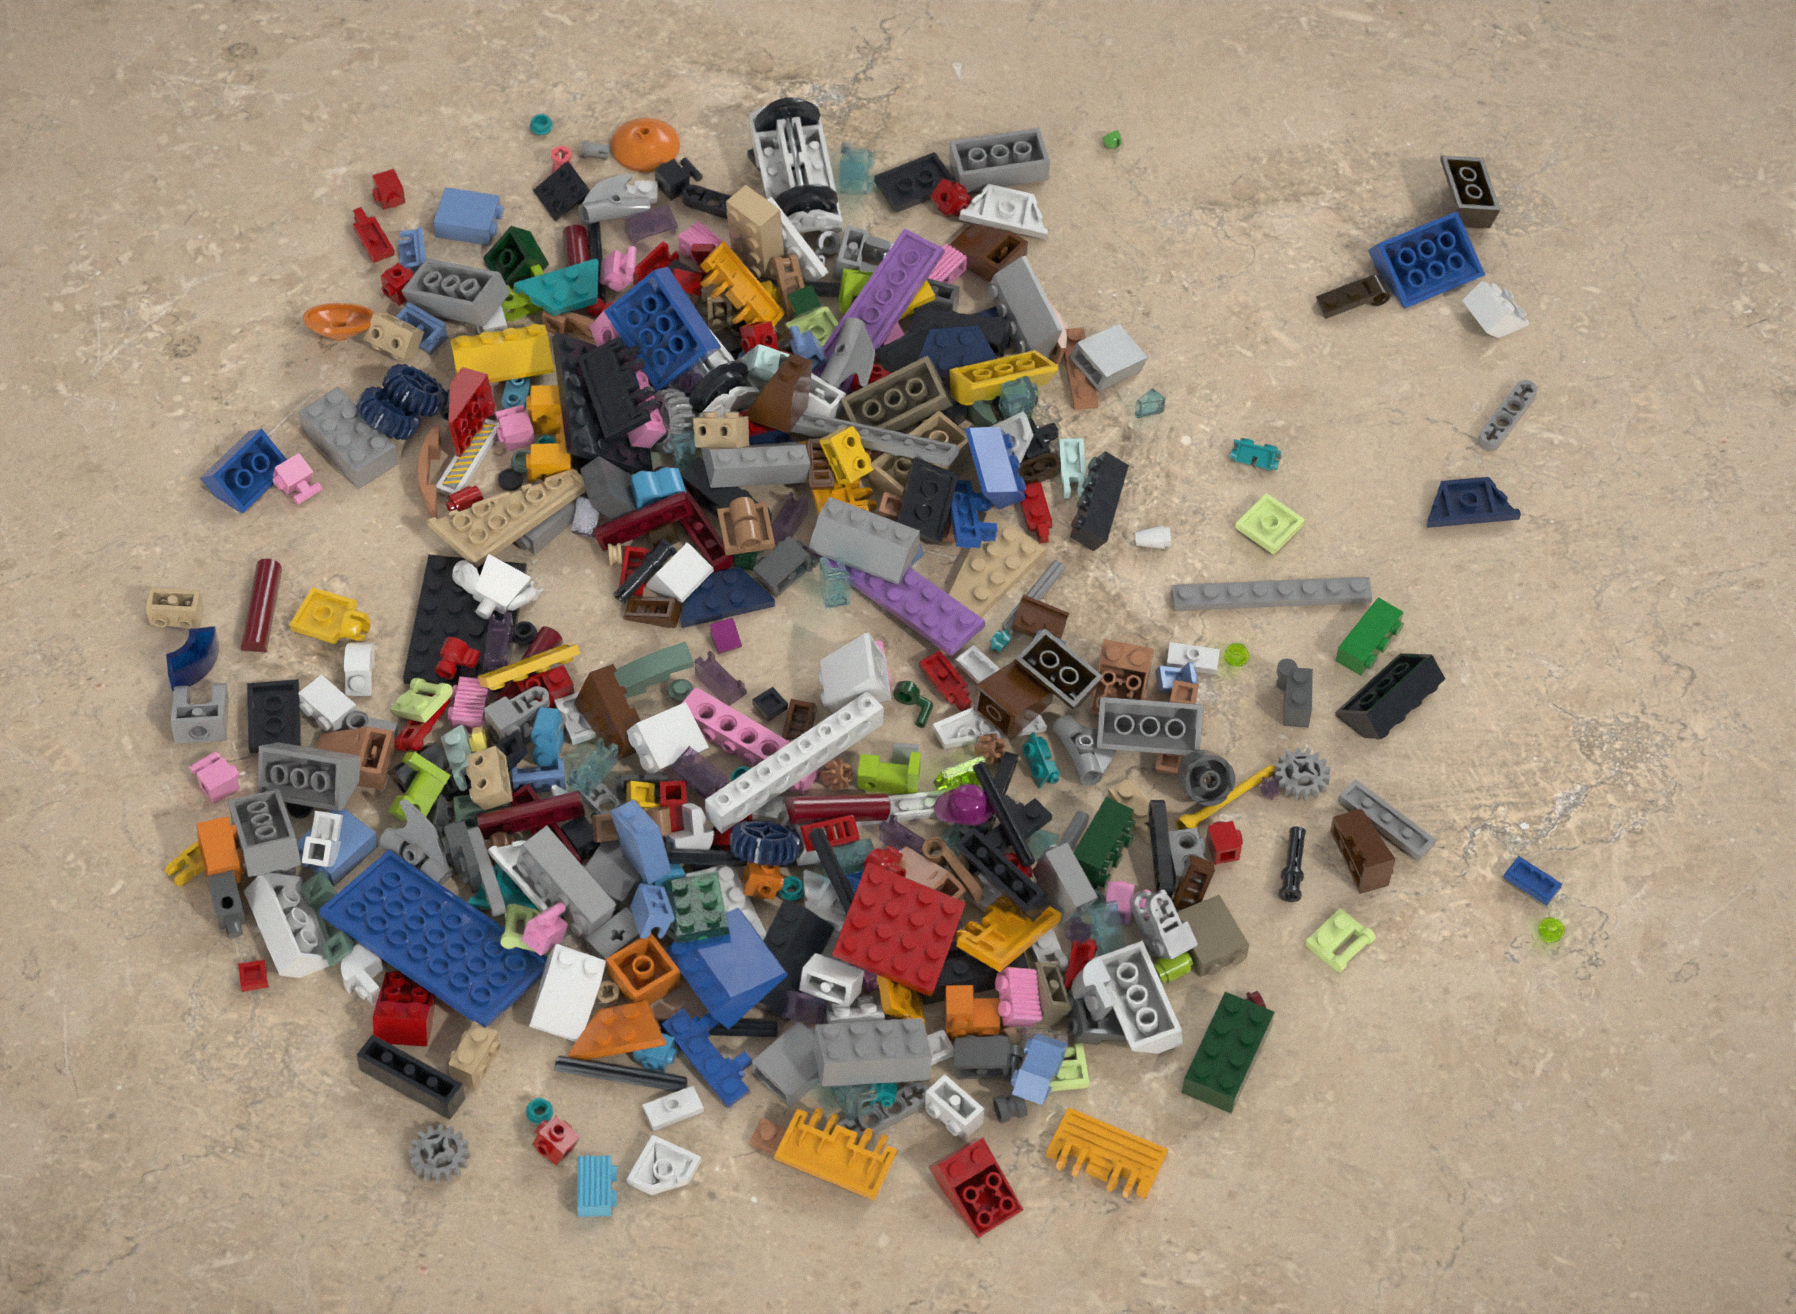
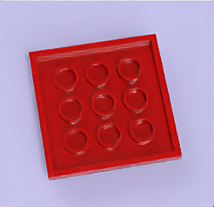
(898, 929)

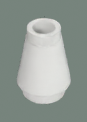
(1154, 537)

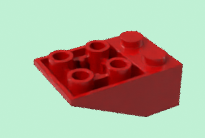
(469, 406)
(403, 1011)
(976, 1186)

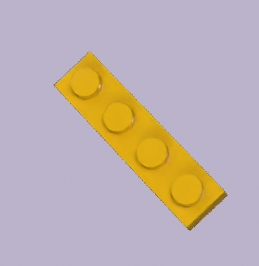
(539, 663)

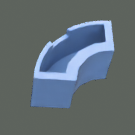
(1038, 1069)

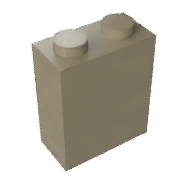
(1217, 936)

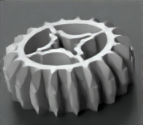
(675, 414)

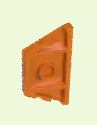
(619, 1031)

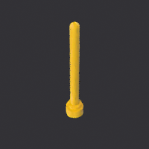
(1191, 821)

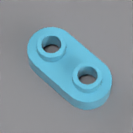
(516, 392)

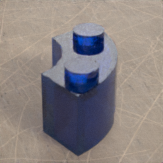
(194, 658)

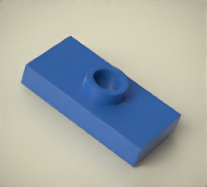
(1532, 880)

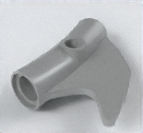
(611, 201)
(851, 356)
(1082, 747)
(418, 844)

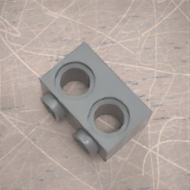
(1179, 855)

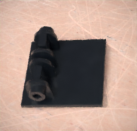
(562, 191)

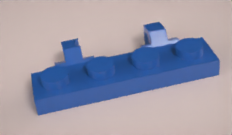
(965, 524)
(720, 1073)

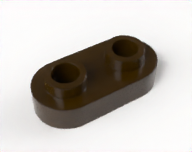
(1037, 468)

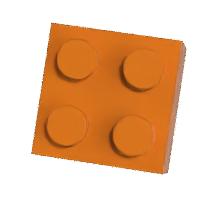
(220, 847)
(643, 971)

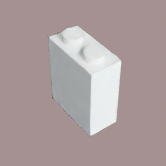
(665, 737)

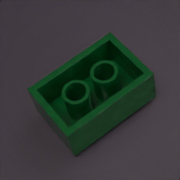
(1104, 842)

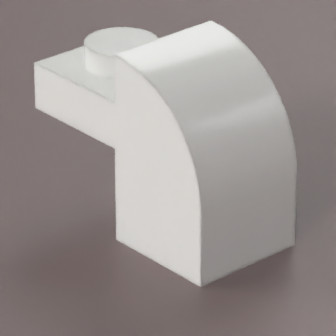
(358, 667)
(694, 835)
(324, 842)
(358, 971)

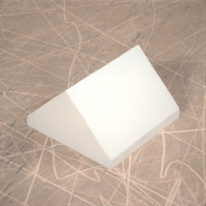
(681, 574)

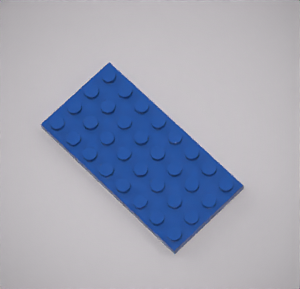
(434, 938)

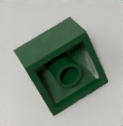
(515, 255)

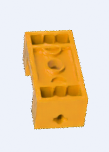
(546, 419)

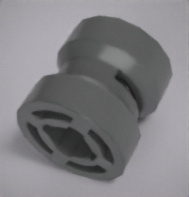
(1008, 1107)

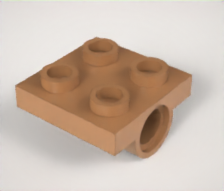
(745, 527)

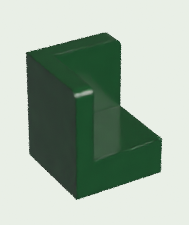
(803, 302)

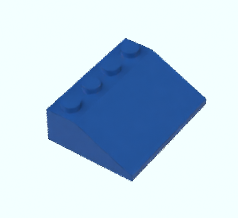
(1427, 260)
(664, 327)
(729, 970)

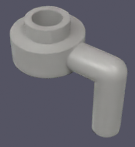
(834, 244)

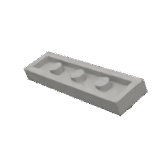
(1388, 820)

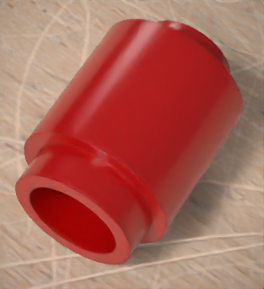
(464, 498)

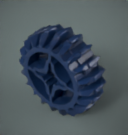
(414, 390)
(386, 415)
(764, 843)

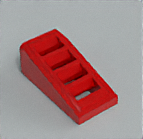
(634, 553)
(845, 829)

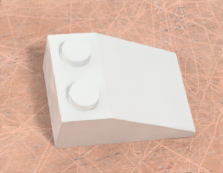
(567, 992)

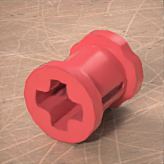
(565, 154)

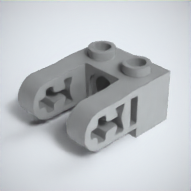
(858, 244)
(512, 715)
(200, 721)
(1161, 935)

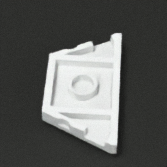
(1006, 210)
(506, 858)
(822, 899)

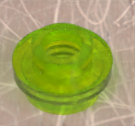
(1236, 649)
(1549, 935)

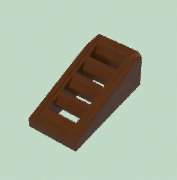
(815, 451)
(666, 618)
(803, 707)
(1195, 868)

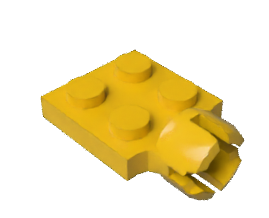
(330, 617)

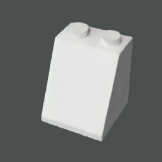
(853, 671)

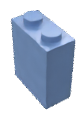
(468, 216)
(641, 841)
(356, 844)

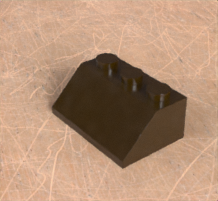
(1471, 190)
(1059, 669)

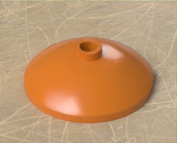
(644, 144)
(338, 320)

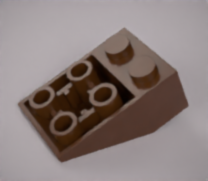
(989, 249)

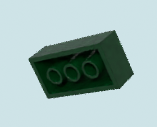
(1228, 1052)

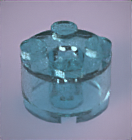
(855, 171)

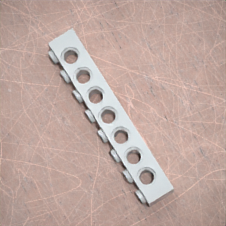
(794, 762)

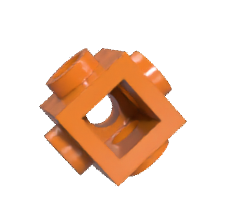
(762, 881)

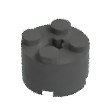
(1217, 785)

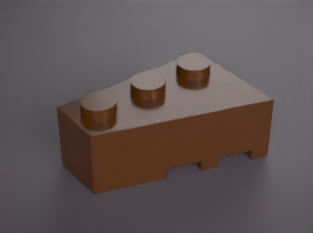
(606, 709)
(1363, 850)

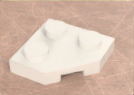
(1020, 431)
(663, 1167)

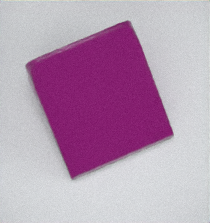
(725, 635)

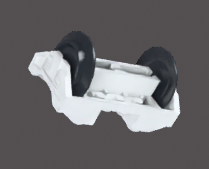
(789, 136)
(723, 385)

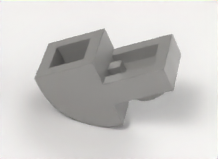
(1091, 986)

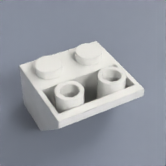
(1495, 310)
(825, 399)
(862, 1010)

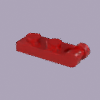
(414, 731)

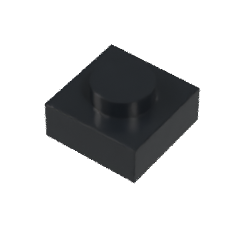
(770, 704)

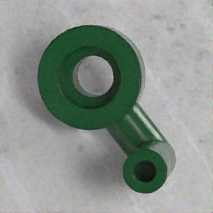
(909, 694)

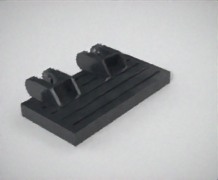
(611, 387)

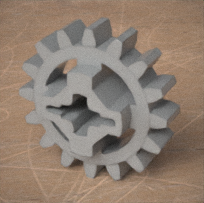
(1302, 774)
(436, 1143)

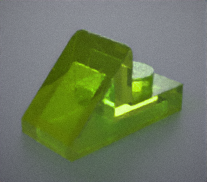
(958, 775)

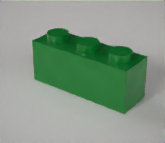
(1370, 636)

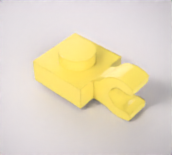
(479, 739)

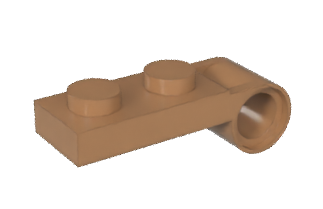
(605, 829)
(956, 864)

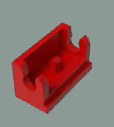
(655, 260)

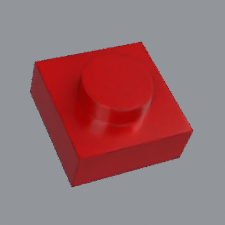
(253, 975)

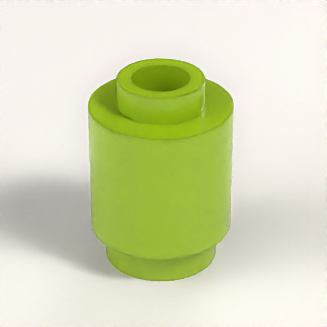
(1172, 969)

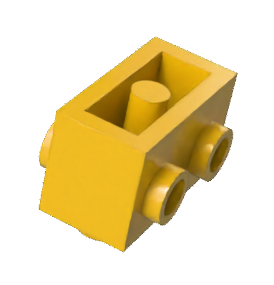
(846, 454)

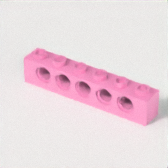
(652, 431)
(742, 730)

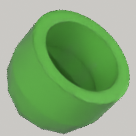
(1112, 139)

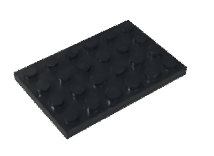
(580, 420)
(448, 612)

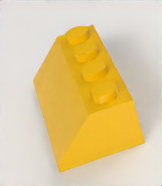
(505, 353)
(986, 378)

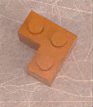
(970, 1015)

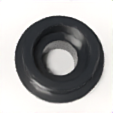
(524, 628)

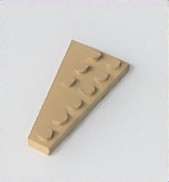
(506, 517)
(995, 566)

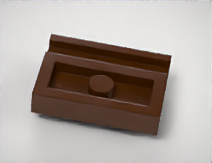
(1036, 615)

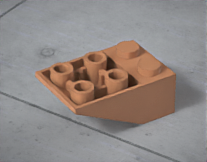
(1124, 672)
(372, 745)
(930, 874)

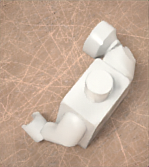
(498, 586)

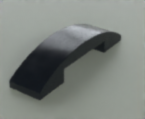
(510, 746)

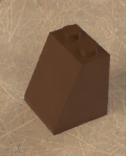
(784, 396)
(1011, 699)

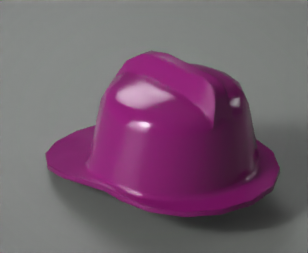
(963, 806)

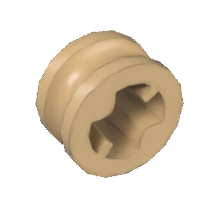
(615, 554)
(608, 1002)

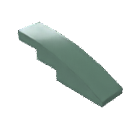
(653, 668)

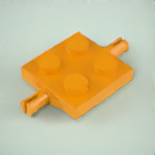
(899, 1000)

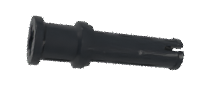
(652, 562)
(1292, 873)

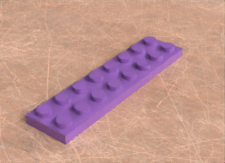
(888, 292)
(919, 606)

